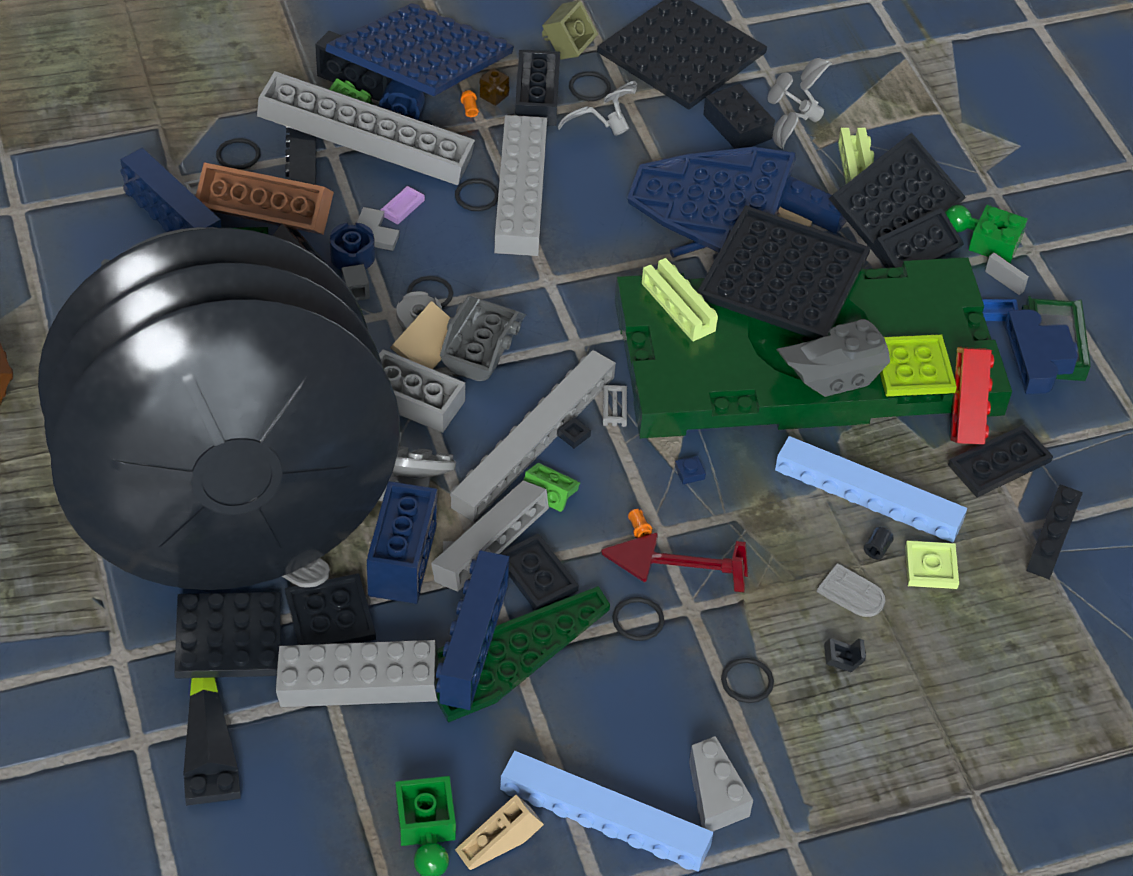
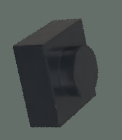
(574, 433)

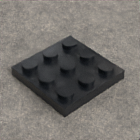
(331, 612)

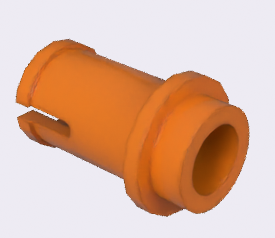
(469, 100)
(639, 523)

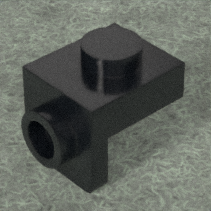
(844, 655)

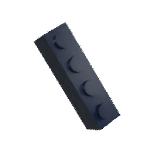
(812, 204)

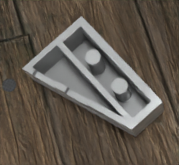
(718, 788)

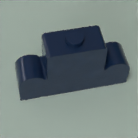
(1040, 350)

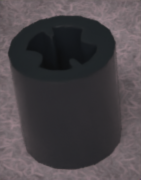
(878, 543)

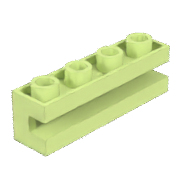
(854, 152)
(680, 299)

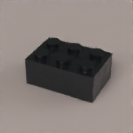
(739, 117)

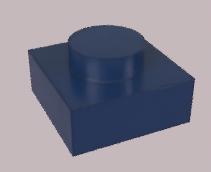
(690, 470)

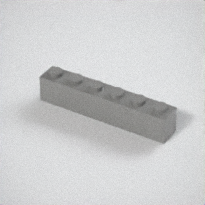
(490, 533)

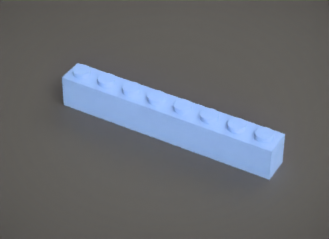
(871, 489)
(606, 811)

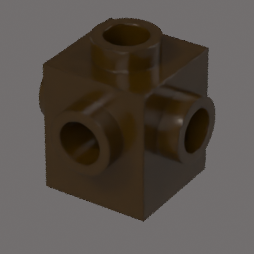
(494, 86)

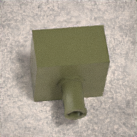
(569, 29)

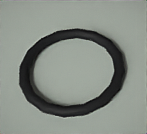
(589, 74)
(238, 140)
(476, 181)
(433, 278)
(634, 637)
(744, 699)

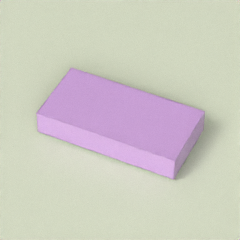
(403, 205)

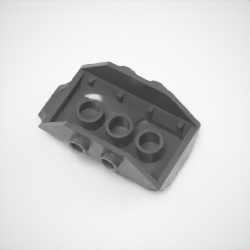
(478, 337)
(841, 361)

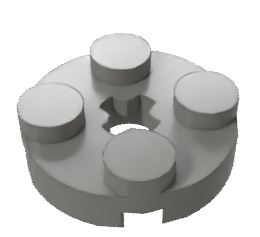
(411, 302)

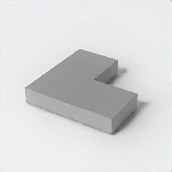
(384, 237)

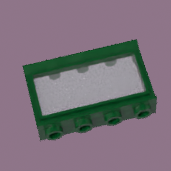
(1071, 314)

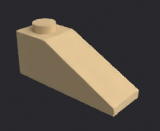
(500, 833)

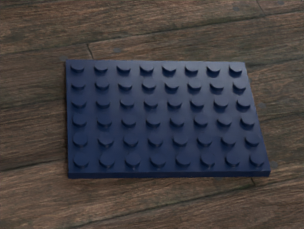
(420, 49)

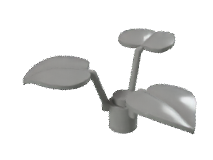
(808, 108)
(616, 119)

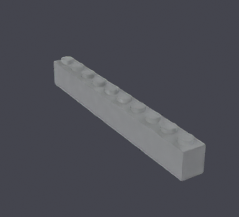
(531, 436)

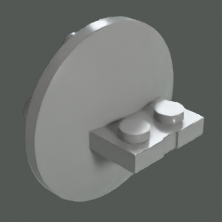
(419, 466)

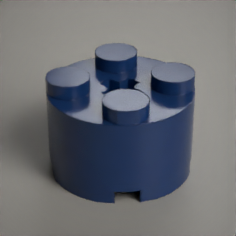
(402, 99)
(352, 245)

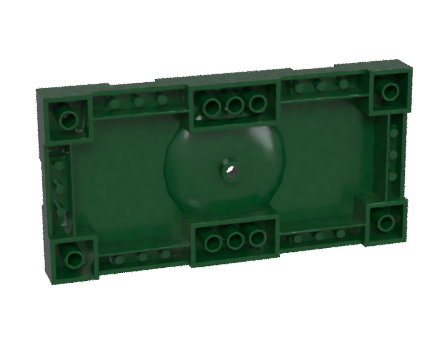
(744, 381)

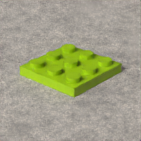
(917, 366)

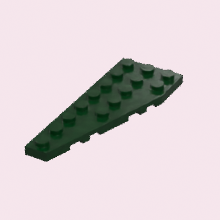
(527, 644)

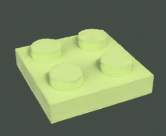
(932, 564)

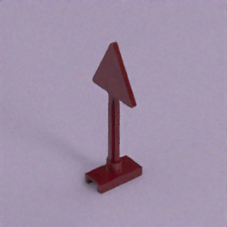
(639, 554)

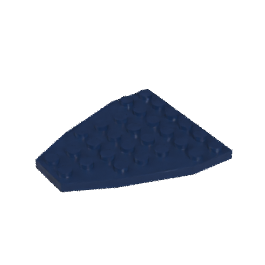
(708, 190)

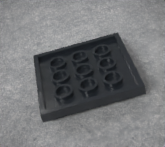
(227, 635)

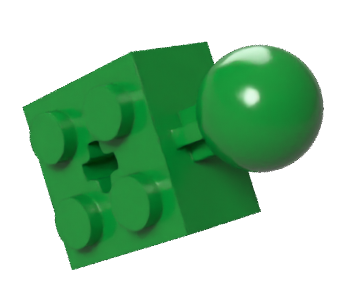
(994, 232)
(426, 818)

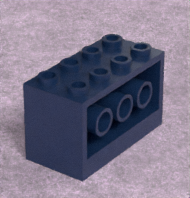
(402, 542)

